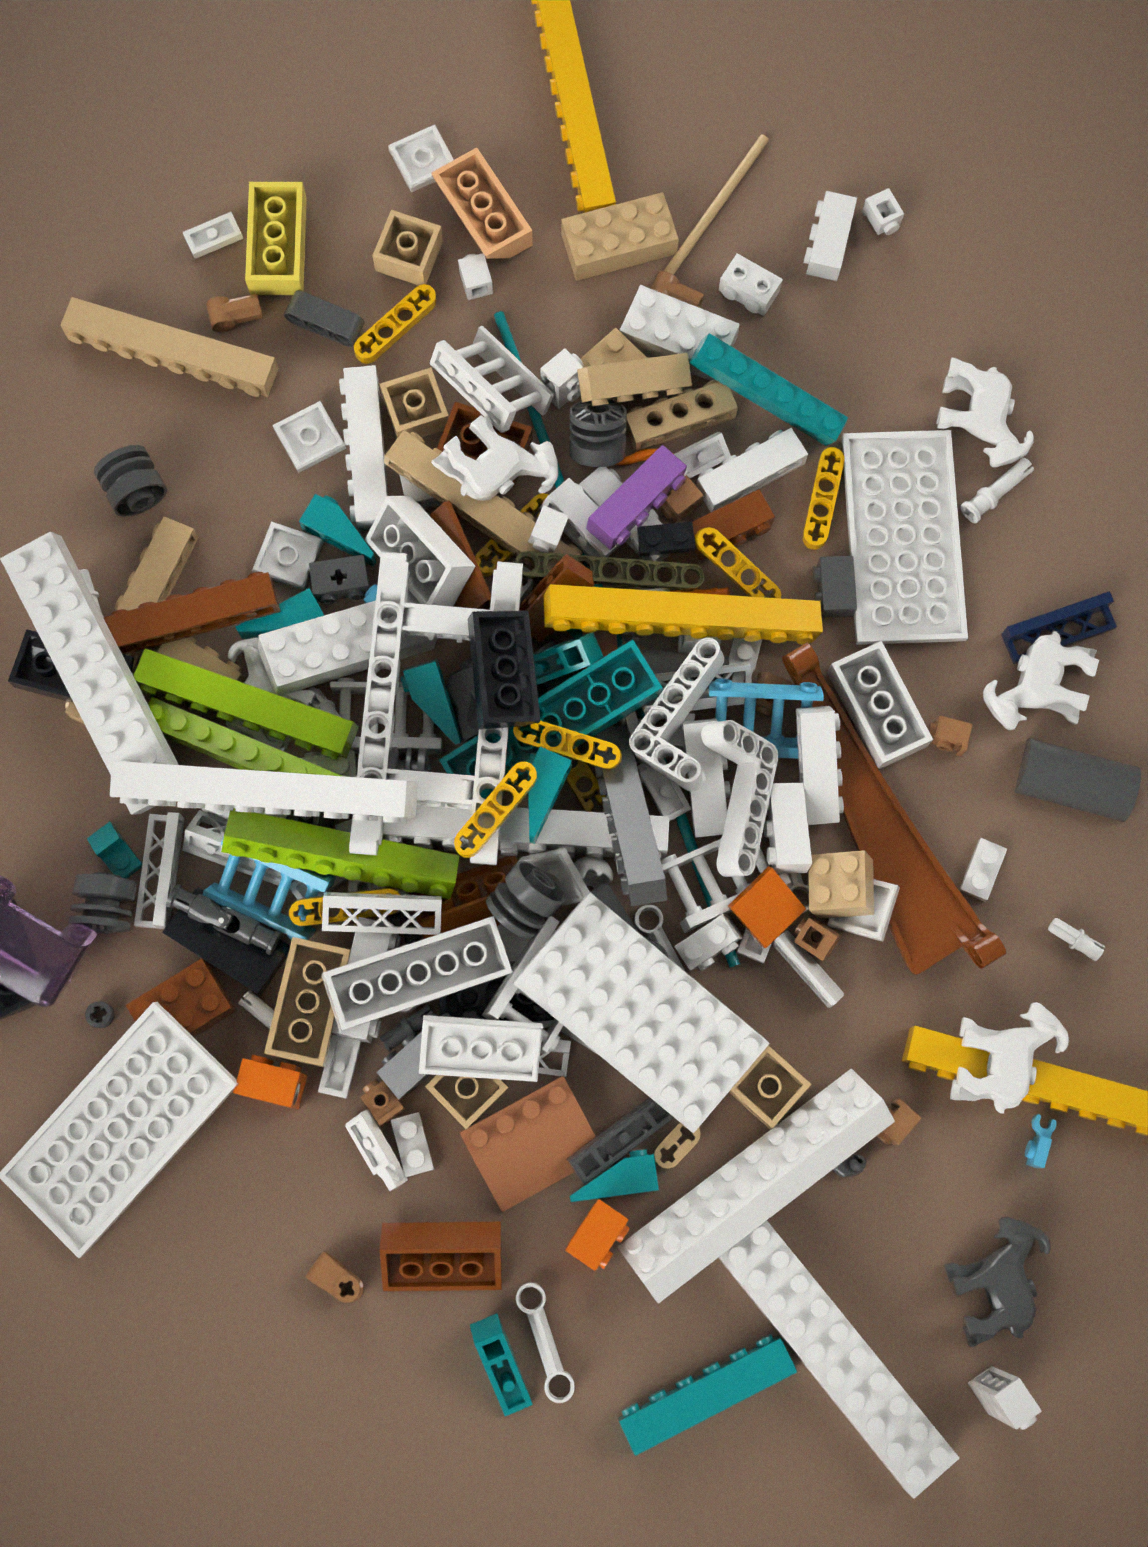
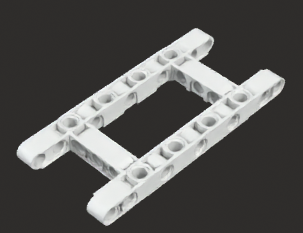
(432, 622)

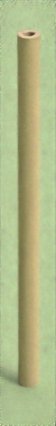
(717, 204)

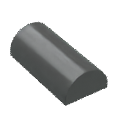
(1078, 780)

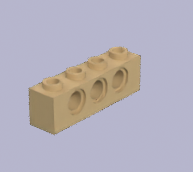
(672, 427)

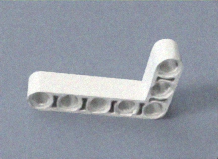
(675, 715)
(749, 796)

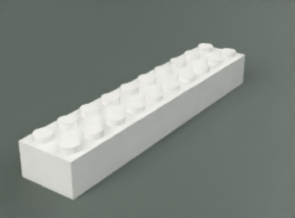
(86, 655)
(257, 789)
(575, 830)
(756, 1184)
(839, 1359)

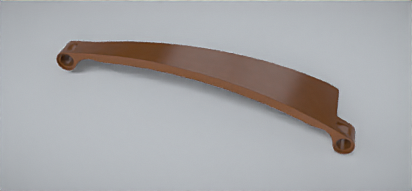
(930, 911)

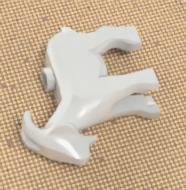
(987, 411)
(498, 465)
(259, 678)
(1040, 682)
(1009, 1058)

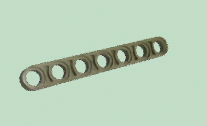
(623, 567)

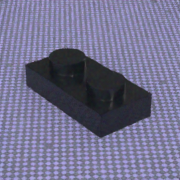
(666, 539)

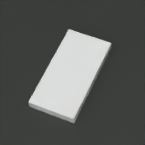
(480, 1048)

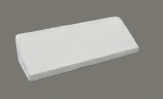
(808, 969)

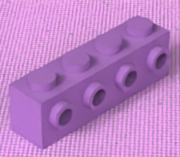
(636, 498)

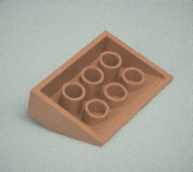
(529, 1143)

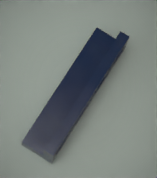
(1061, 616)

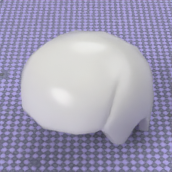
(594, 871)

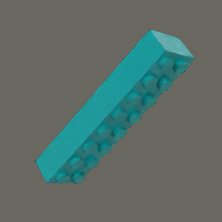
(581, 704)

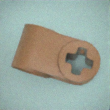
(331, 1275)

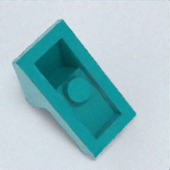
(114, 851)

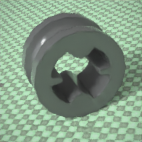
(92, 1010)

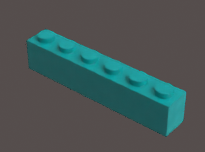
(768, 390)
(706, 1394)

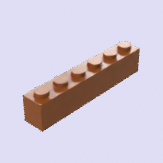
(193, 613)

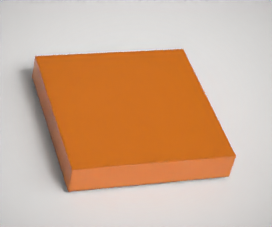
(767, 907)

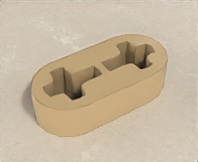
(680, 1152)

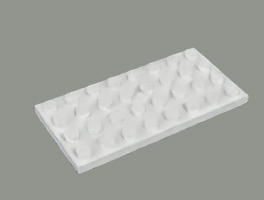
(904, 537)
(641, 1012)
(118, 1129)

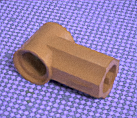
(670, 285)
(227, 312)

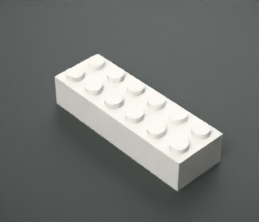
(327, 648)
(416, 973)

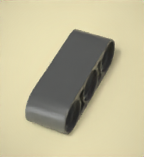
(324, 318)

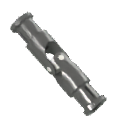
(207, 911)

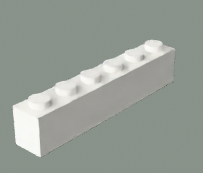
(366, 444)

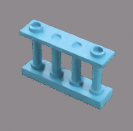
(805, 691)
(269, 916)

